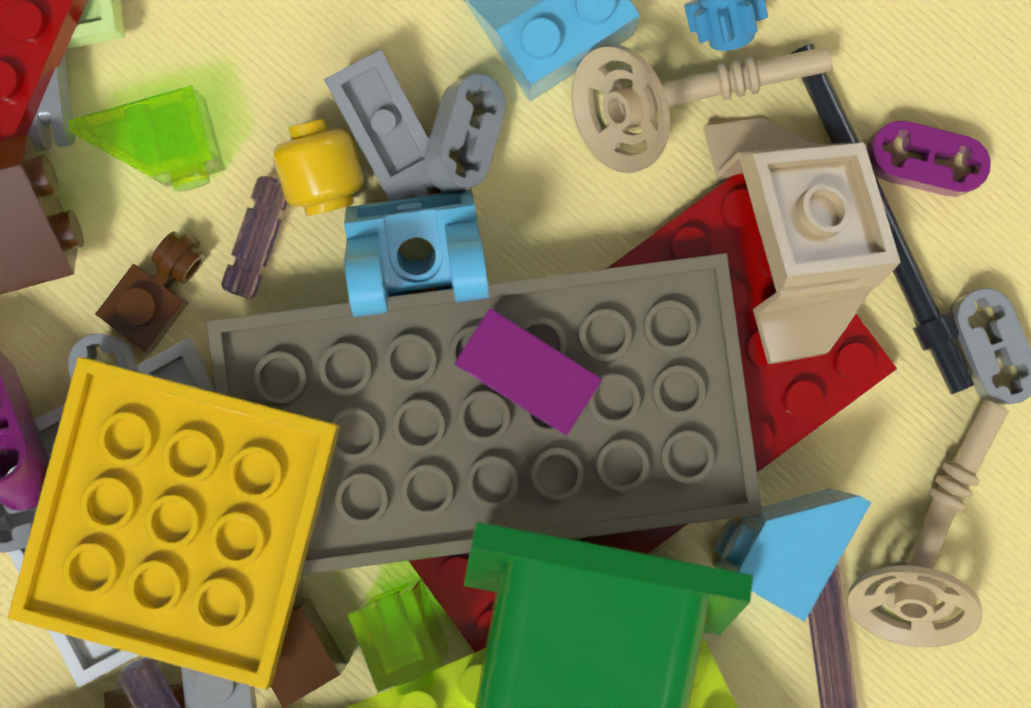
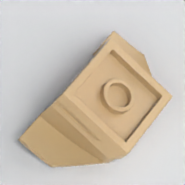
(818, 229)

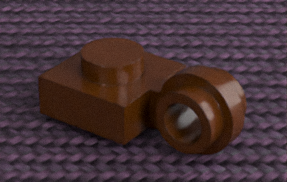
(145, 305)

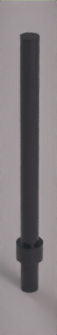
(933, 329)

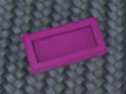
(528, 372)

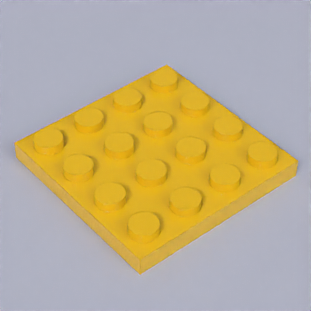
(174, 522)

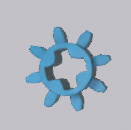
(725, 22)

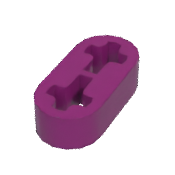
(931, 145)

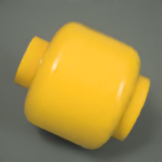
(318, 167)

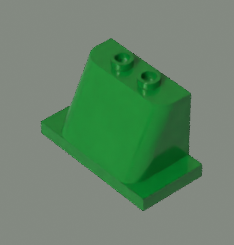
(593, 621)

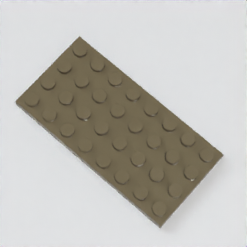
(439, 450)

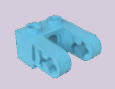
(380, 271)

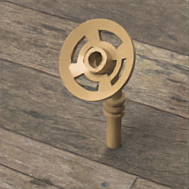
(640, 101)
(917, 580)

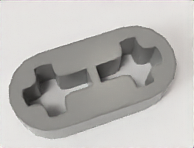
(472, 136)
(1006, 339)

